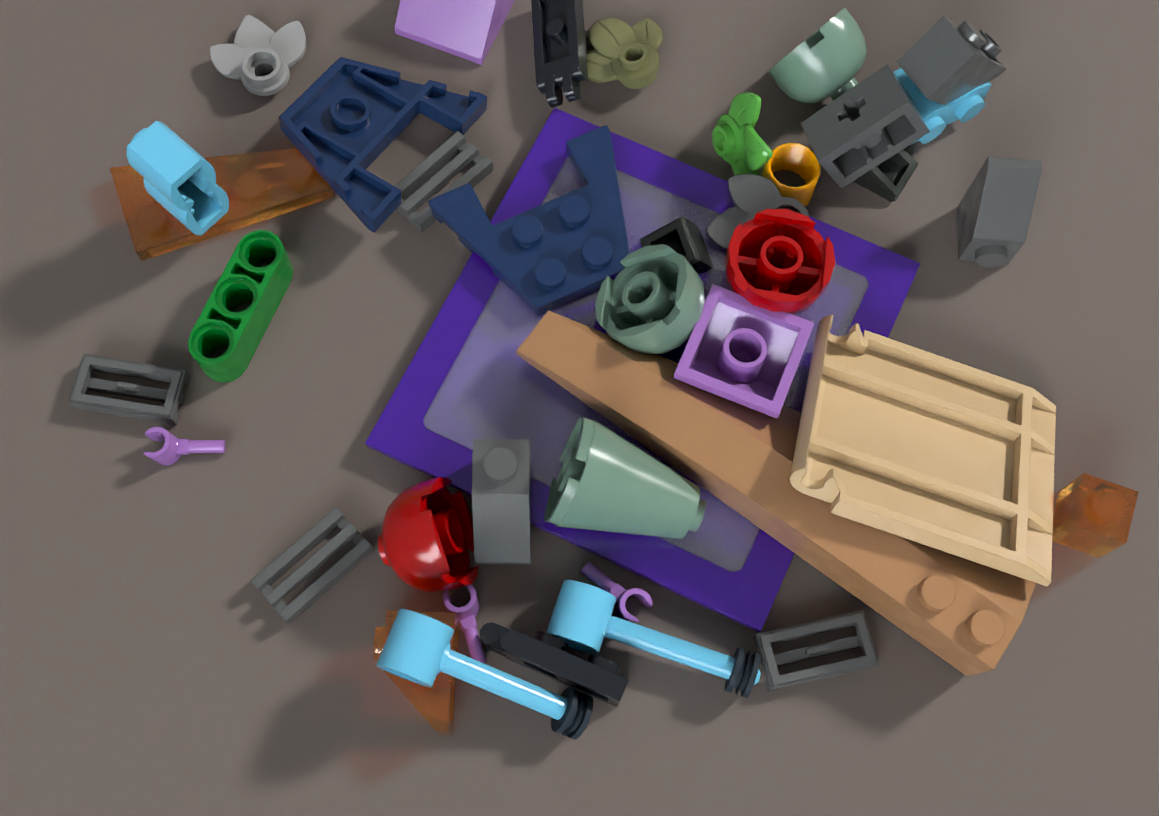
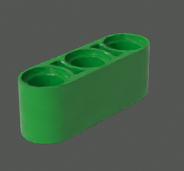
(241, 283)

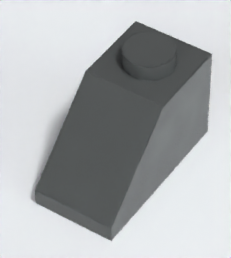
(997, 211)
(501, 501)

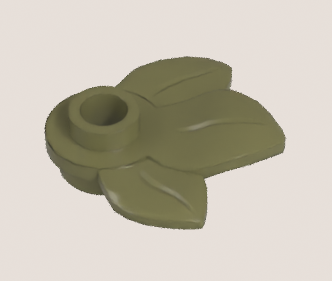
(624, 52)

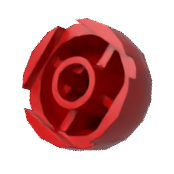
(779, 261)
(429, 537)

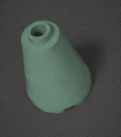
(619, 488)

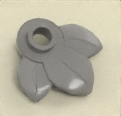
(258, 52)

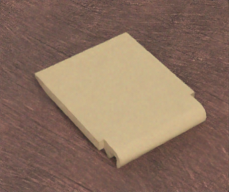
(929, 450)

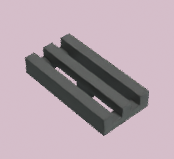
(430, 166)
(172, 397)
(299, 550)
(770, 661)

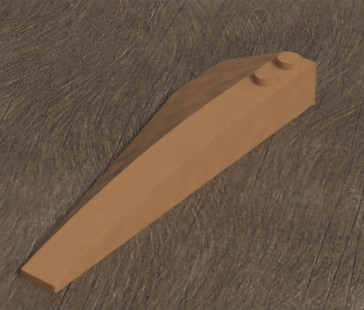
(746, 461)

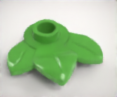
(736, 138)

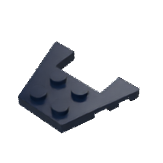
(355, 116)
(558, 246)

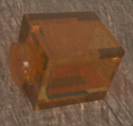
(1093, 515)

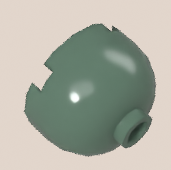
(823, 62)
(651, 301)

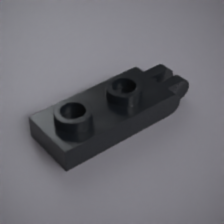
(559, 48)
(549, 657)

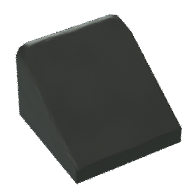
(890, 176)
(684, 239)

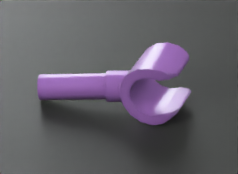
(175, 447)
(618, 591)
(468, 622)

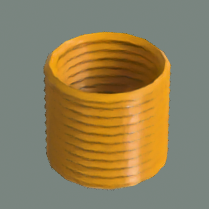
(799, 160)

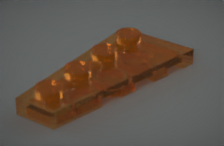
(257, 189)

